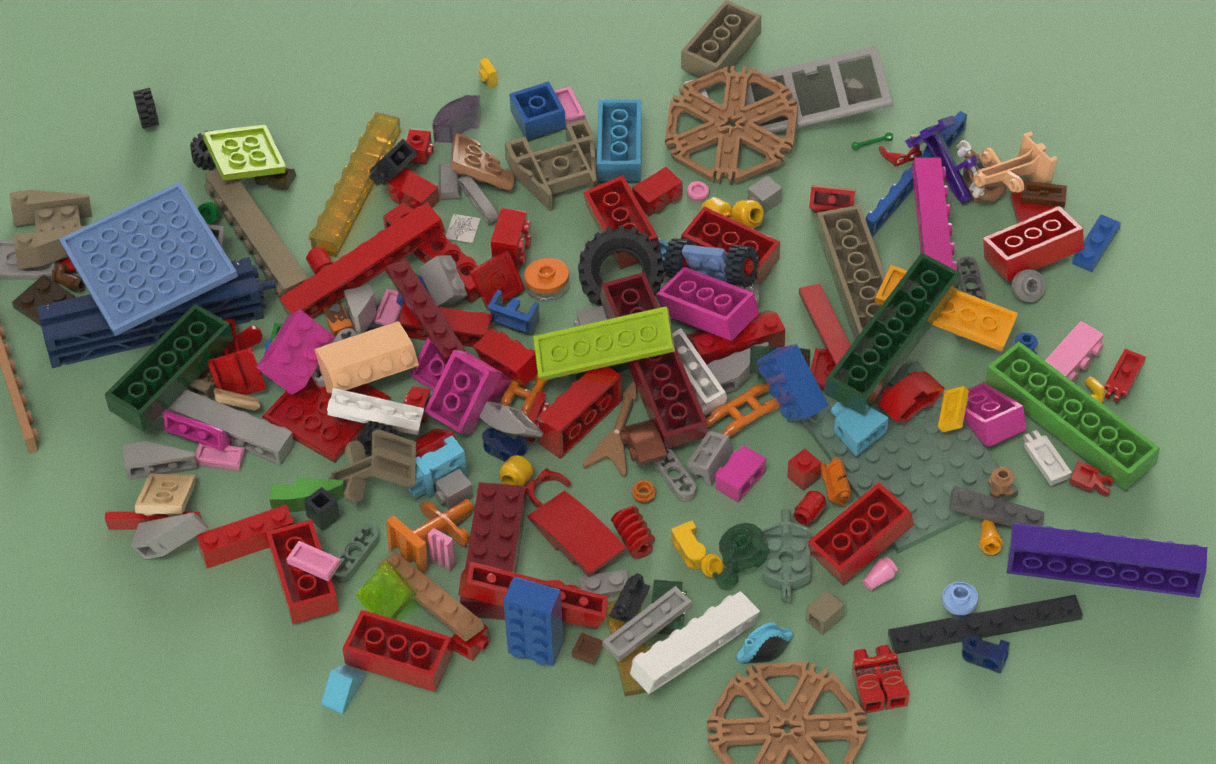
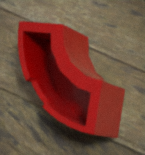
(910, 396)

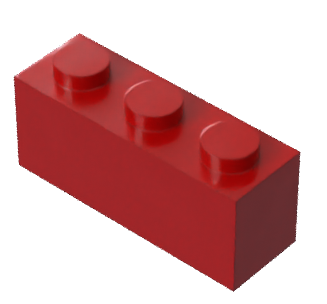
(507, 356)

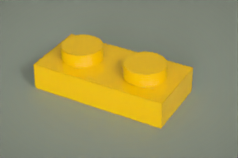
(953, 409)

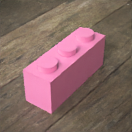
(1076, 351)

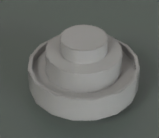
(1028, 285)

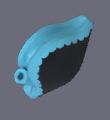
(764, 644)

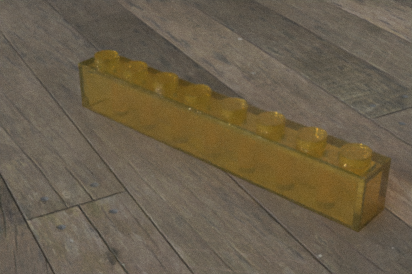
(355, 185)

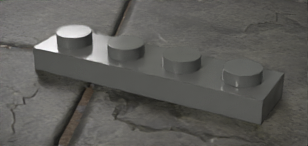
(993, 509)

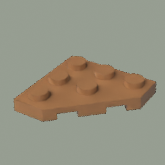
(484, 167)

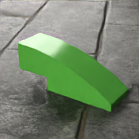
(296, 494)

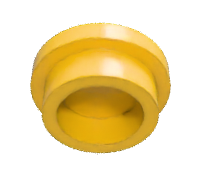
(710, 564)

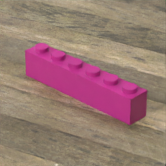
(933, 210)

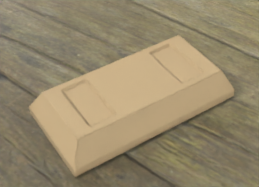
(236, 399)

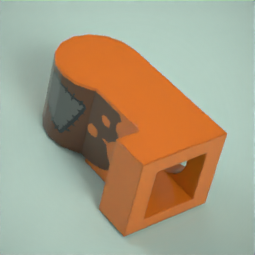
(336, 318)

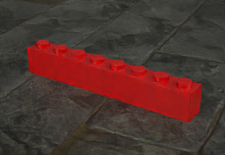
(364, 262)

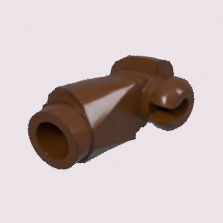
(69, 280)

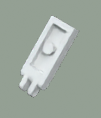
(1046, 458)

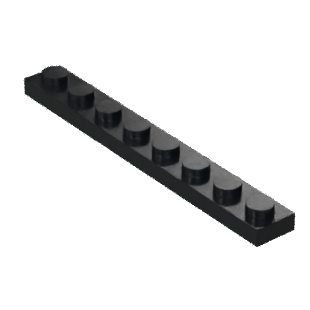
(985, 624)

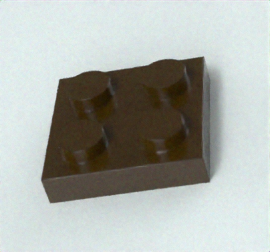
(40, 293)

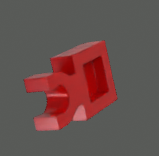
(1087, 478)

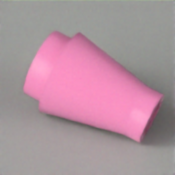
(881, 572)

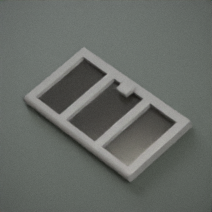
(829, 88)

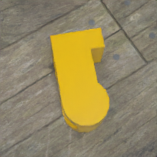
(685, 542)

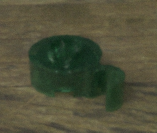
(741, 549)

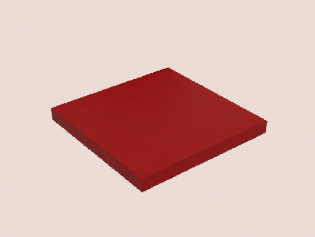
(308, 419)

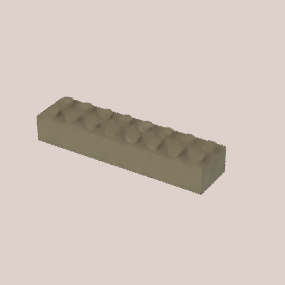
(852, 263)

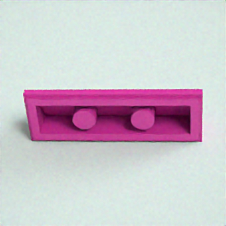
(195, 431)

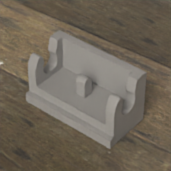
(710, 456)

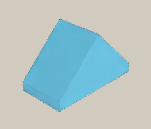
(341, 687)

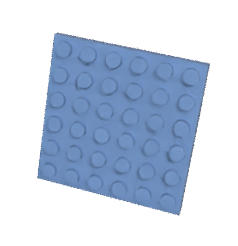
(148, 258)

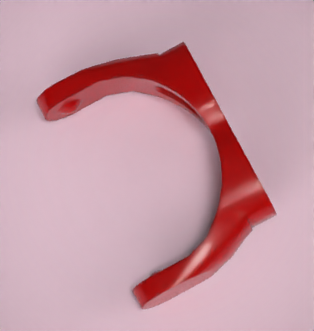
(893, 157)
(545, 475)

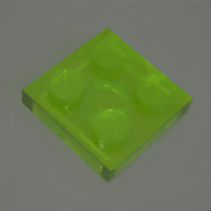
(386, 592)

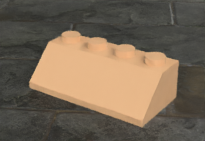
(366, 357)

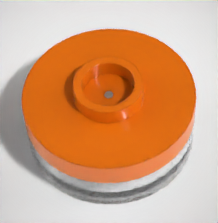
(547, 279)

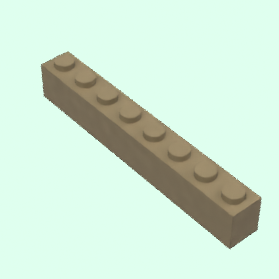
(256, 232)

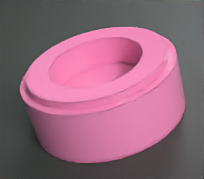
(697, 191)

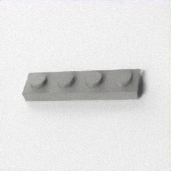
(647, 624)

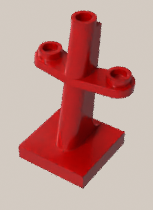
(237, 365)

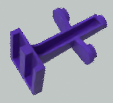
(938, 147)

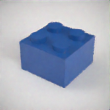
(537, 110)

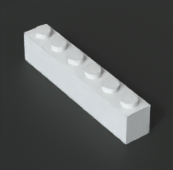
(694, 642)

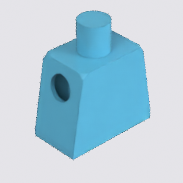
(858, 430)

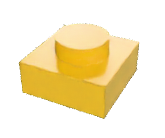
(487, 73)

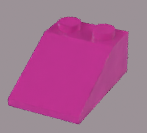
(993, 415)

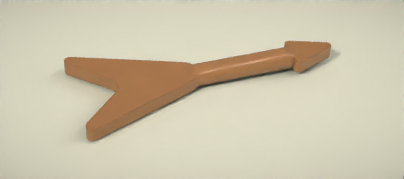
(611, 445)

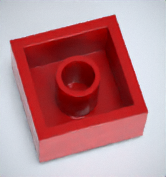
(512, 235)

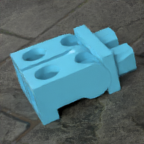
(436, 466)

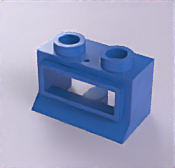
(511, 317)

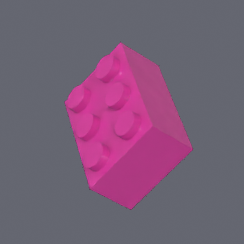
(292, 354)
(462, 392)

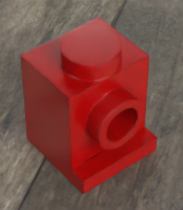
(418, 397)

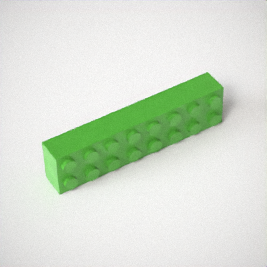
(1073, 415)

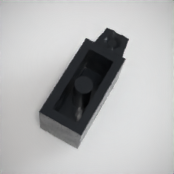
(392, 163)

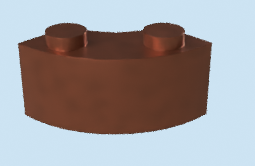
(643, 443)

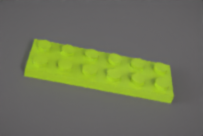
(603, 343)

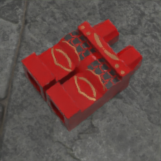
(879, 680)

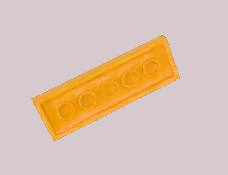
(963, 314)

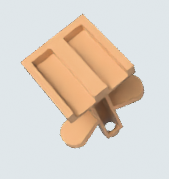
(1030, 162)

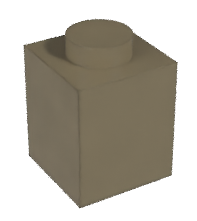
(824, 612)

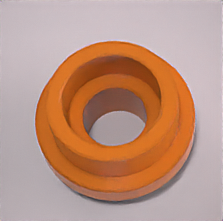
(643, 486)

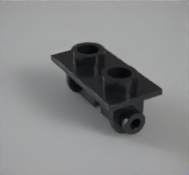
(630, 599)

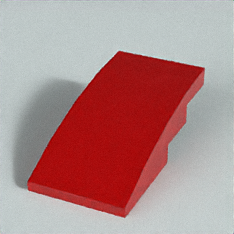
(577, 533)

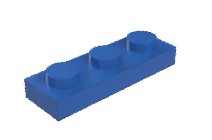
(1096, 243)

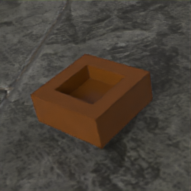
(587, 648)

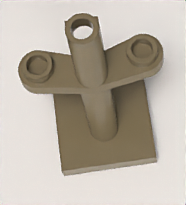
(391, 460)

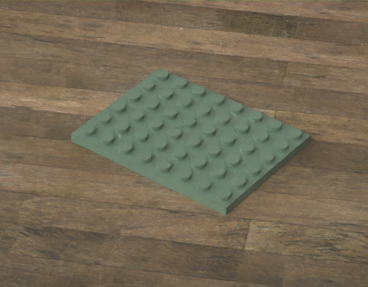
(913, 464)

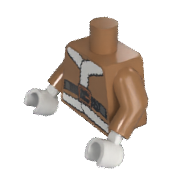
(984, 193)

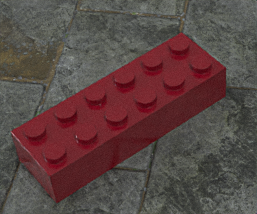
(495, 536)

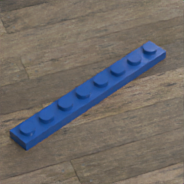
(900, 191)

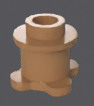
(1001, 482)

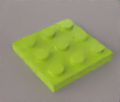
(244, 152)

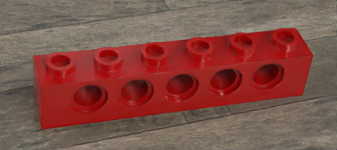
(440, 247)

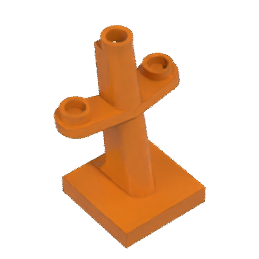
(414, 543)

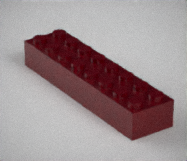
(659, 378)

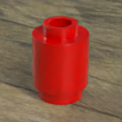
(318, 259)
(810, 507)

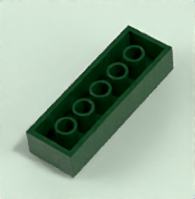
(168, 367)

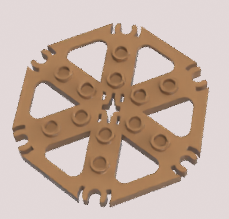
(735, 111)
(774, 715)

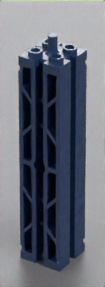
(78, 332)

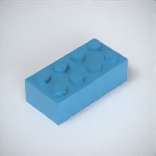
(619, 139)

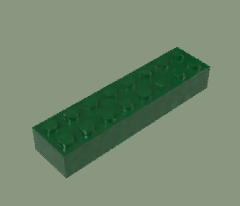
(892, 334)

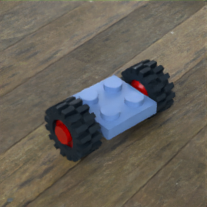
(733, 267)

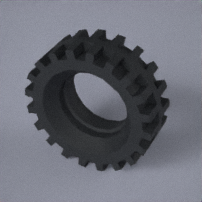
(618, 241)

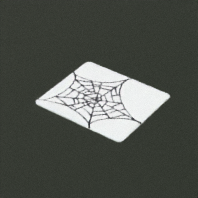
(462, 228)

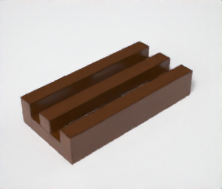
(1044, 195)

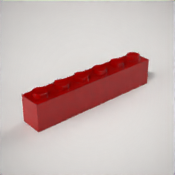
(492, 584)

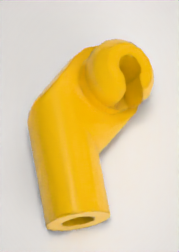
(1097, 389)

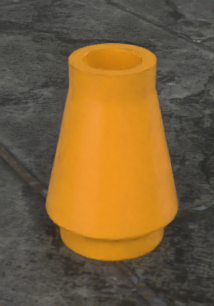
(990, 539)

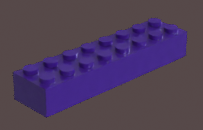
(1107, 560)

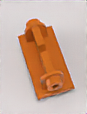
(837, 490)

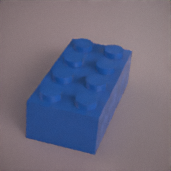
(533, 621)

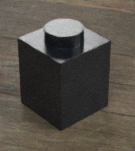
(321, 508)

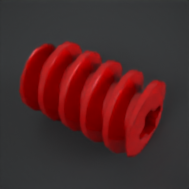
(633, 532)

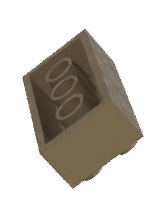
(721, 39)

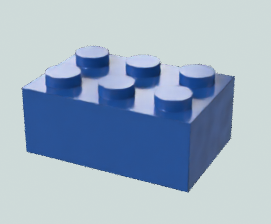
(792, 383)

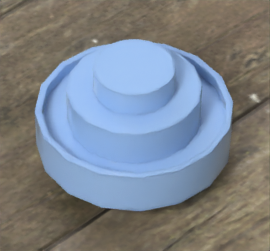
(960, 598)

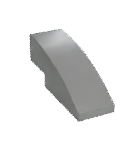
(509, 420)

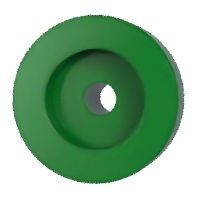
(209, 212)

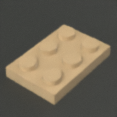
(165, 494)

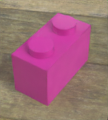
(740, 473)

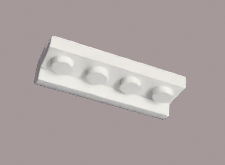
(705, 385)
(368, 408)

